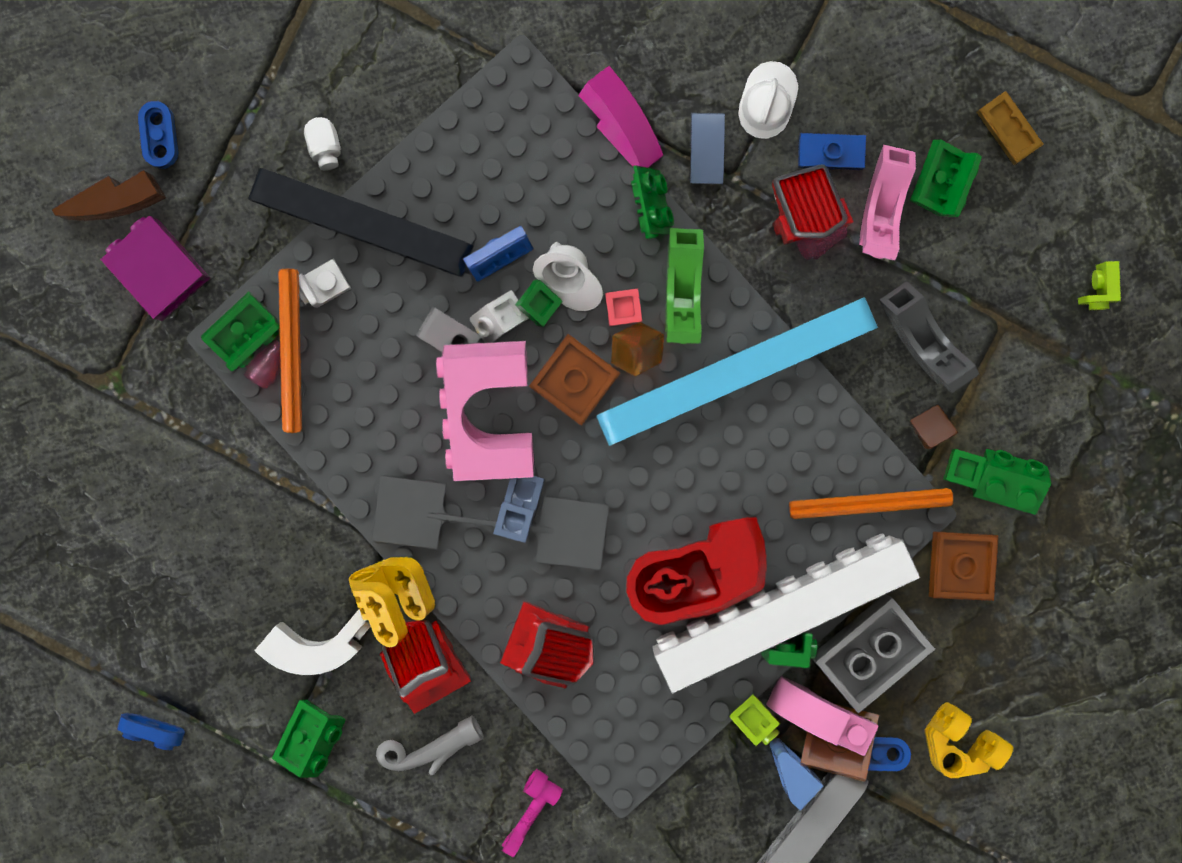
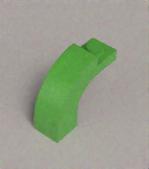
(684, 286)

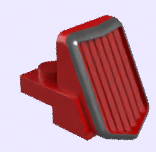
(808, 205)
(549, 647)
(424, 665)

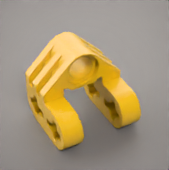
(375, 596)
(986, 752)

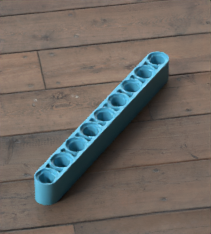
(736, 371)

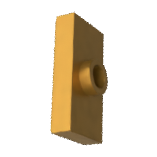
(1009, 128)

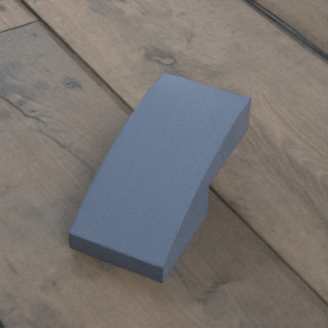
(707, 148)
(519, 508)

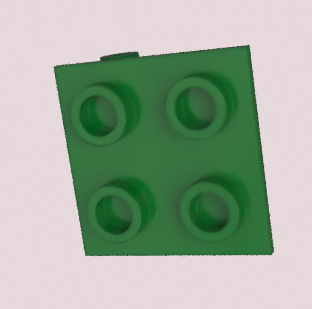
(651, 189)

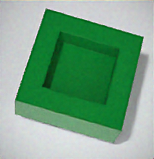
(538, 303)
(964, 468)

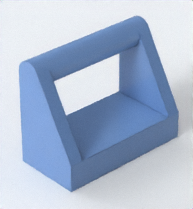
(797, 780)

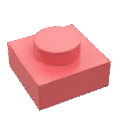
(623, 307)

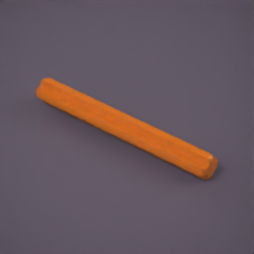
(290, 350)
(871, 503)

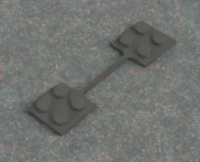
(413, 513)

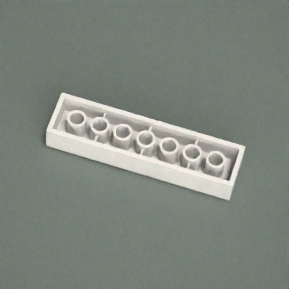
(784, 611)

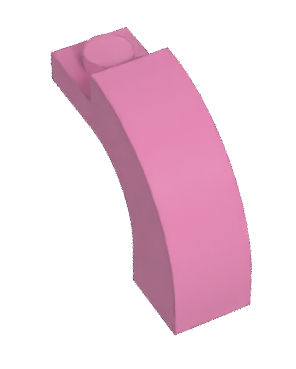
(885, 202)

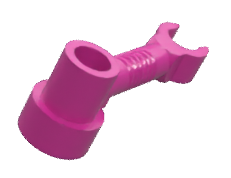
(543, 792)

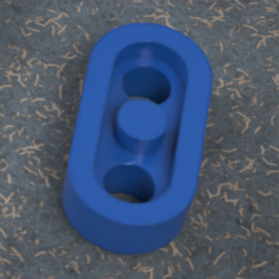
(157, 136)
(140, 727)
(879, 759)

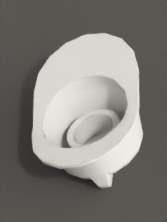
(768, 99)
(568, 276)

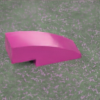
(621, 118)

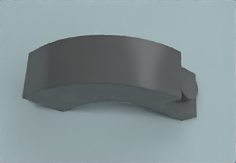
(925, 340)

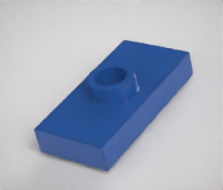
(832, 150)
(498, 253)

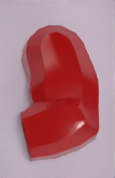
(701, 575)

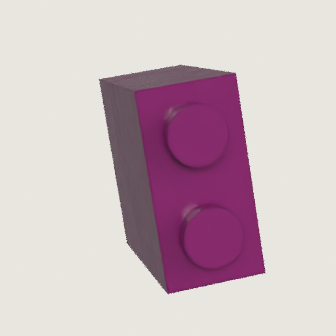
(154, 267)

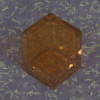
(637, 348)

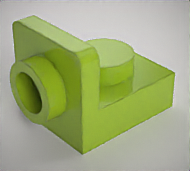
(1107, 283)
(756, 721)

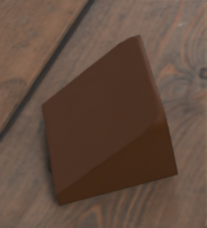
(933, 427)

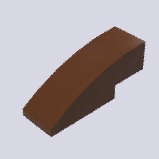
(111, 199)

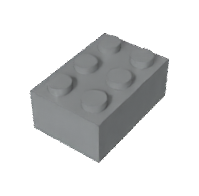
(872, 652)

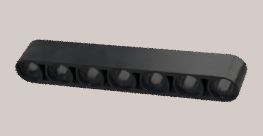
(360, 222)

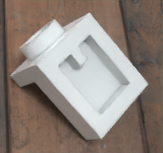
(322, 284)
(498, 317)

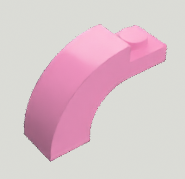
(821, 717)

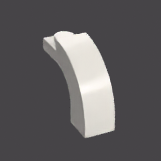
(305, 657)

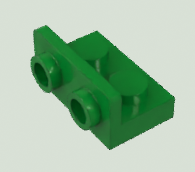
(793, 654)
(308, 740)

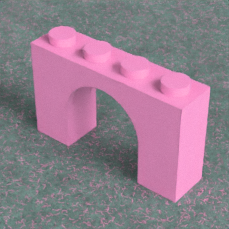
(472, 451)

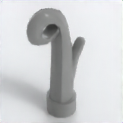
(466, 733)

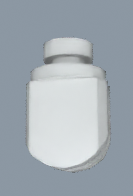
(322, 143)

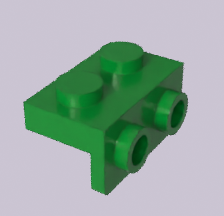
(945, 179)
(241, 332)
(1013, 481)

